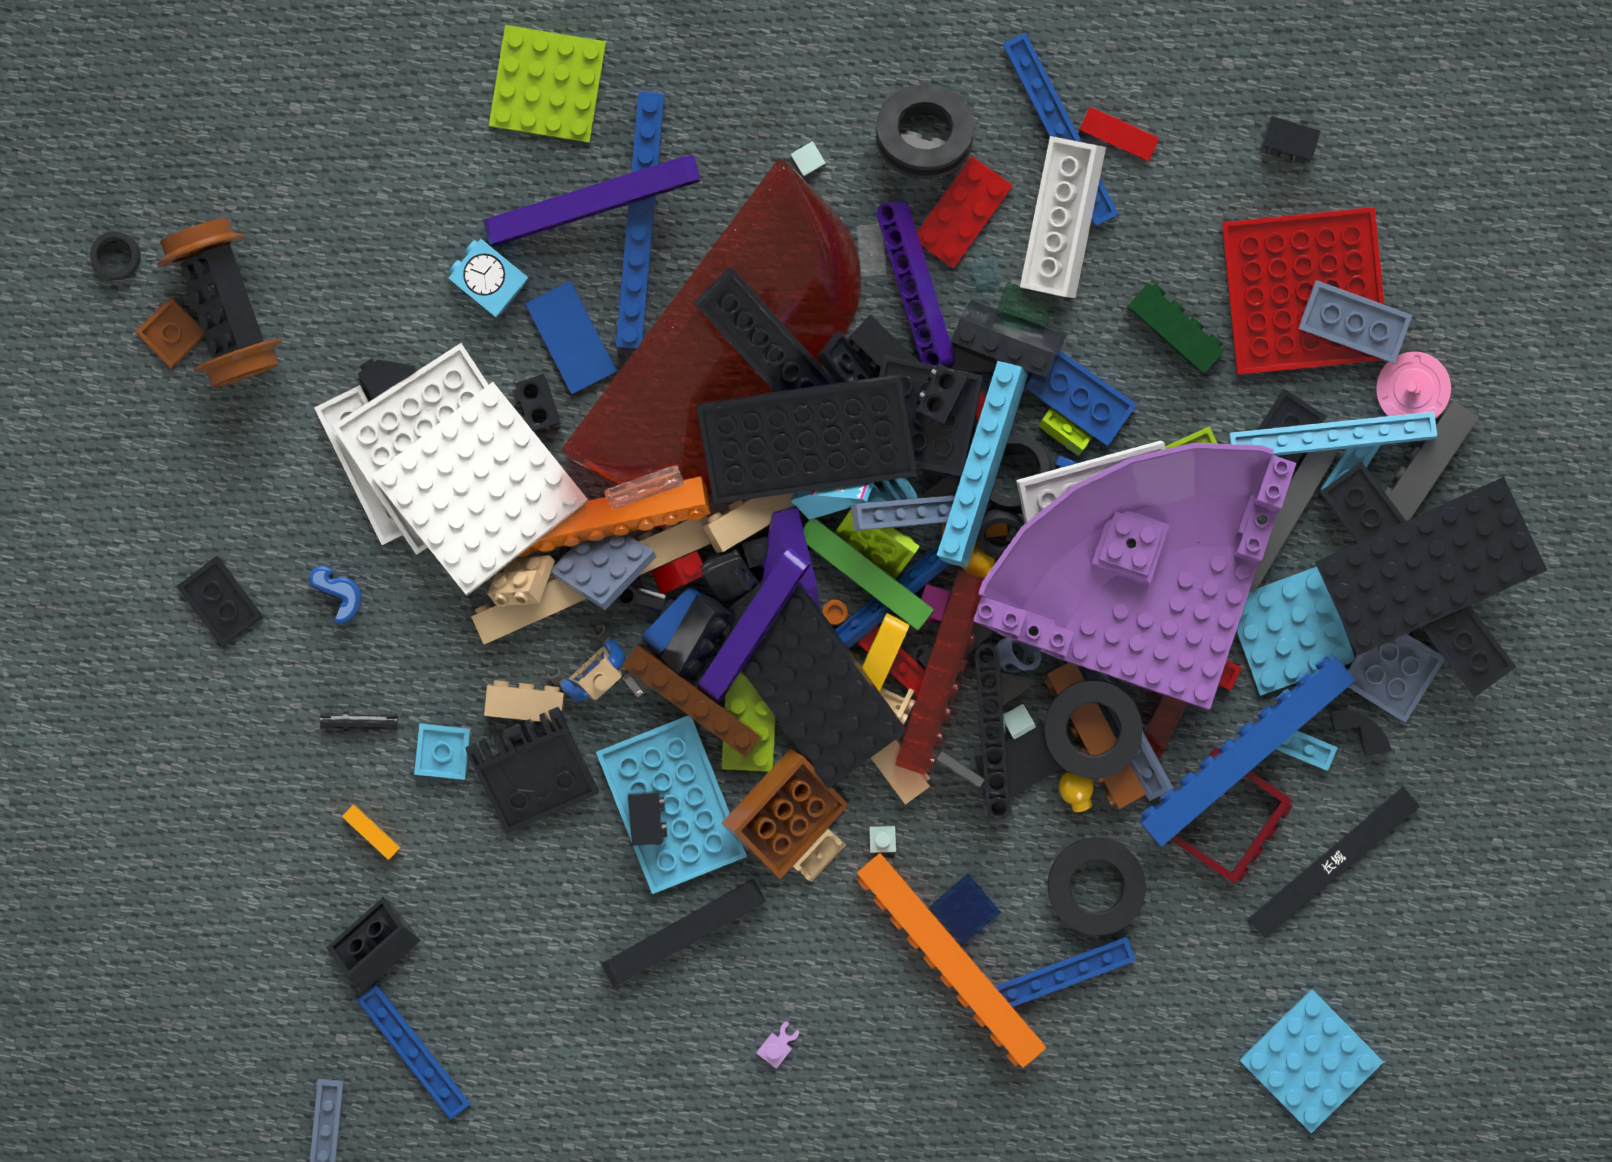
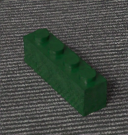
(1175, 328)

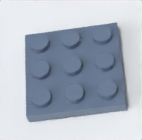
(603, 567)
(1395, 674)

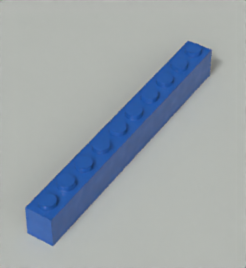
(640, 225)
(1246, 750)

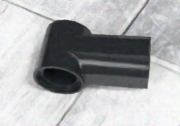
(644, 600)

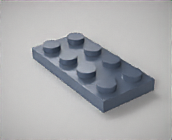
(1355, 322)

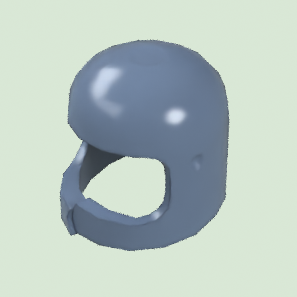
(1008, 660)

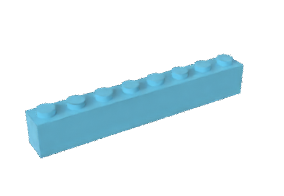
(982, 464)

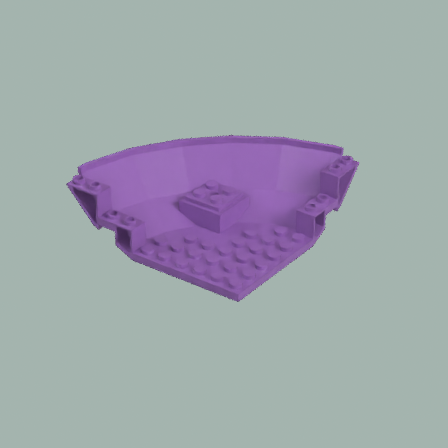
(1150, 610)

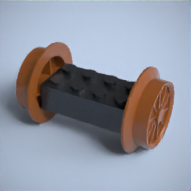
(220, 301)

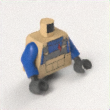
(597, 673)

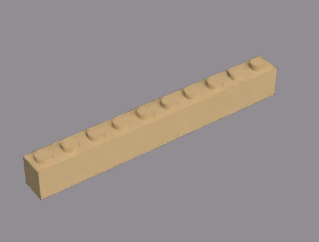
(668, 545)

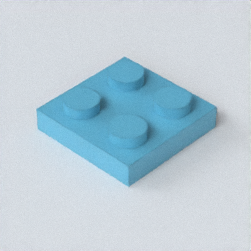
(442, 751)

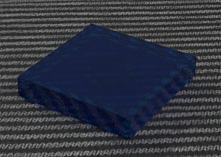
(965, 909)

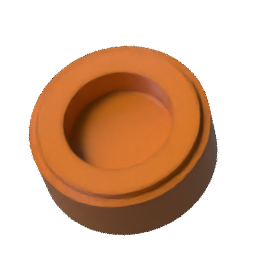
(835, 612)

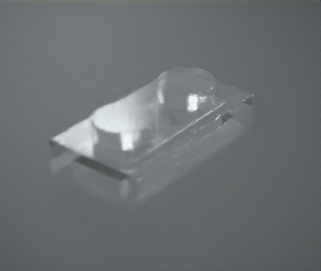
(871, 250)

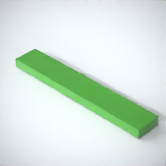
(866, 573)

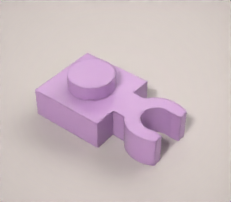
(776, 1047)

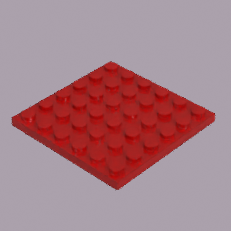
(1272, 276)

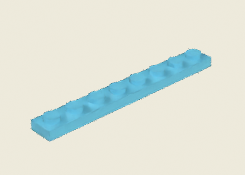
(1341, 434)

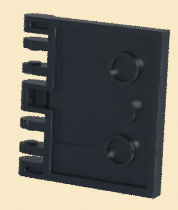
(534, 774)

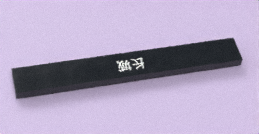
(1333, 862)

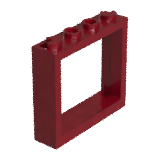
(1255, 848)

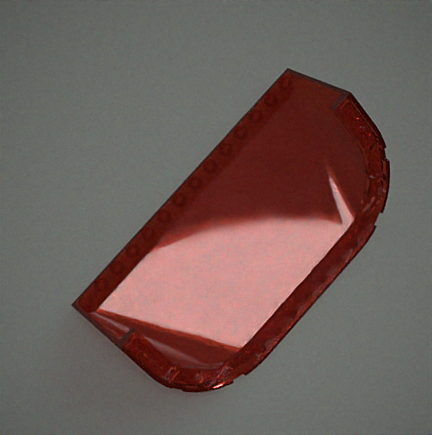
(796, 262)

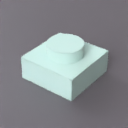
(882, 839)

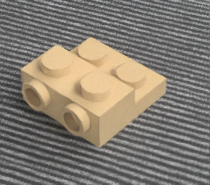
(521, 581)

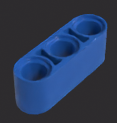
(665, 626)

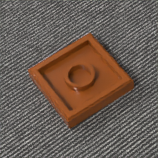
(171, 332)

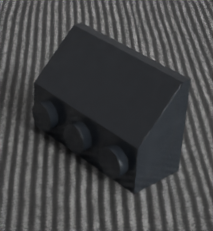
(373, 944)

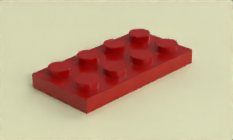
(962, 211)

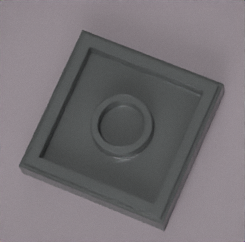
(959, 768)

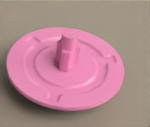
(1413, 385)

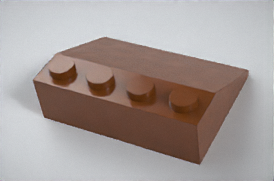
(784, 813)

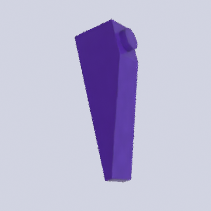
(787, 533)

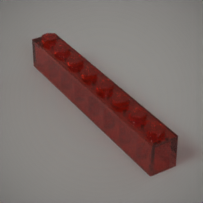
(940, 675)

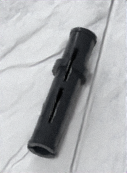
(358, 721)

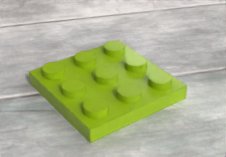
(883, 546)

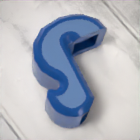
(340, 587)

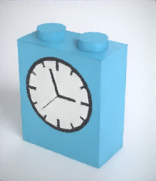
(487, 277)

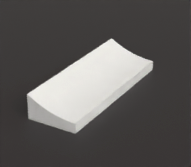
(1062, 217)

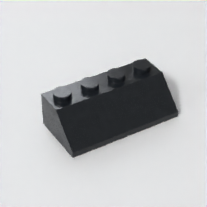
(1008, 339)

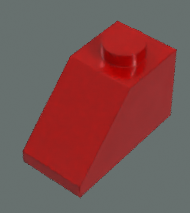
(678, 572)

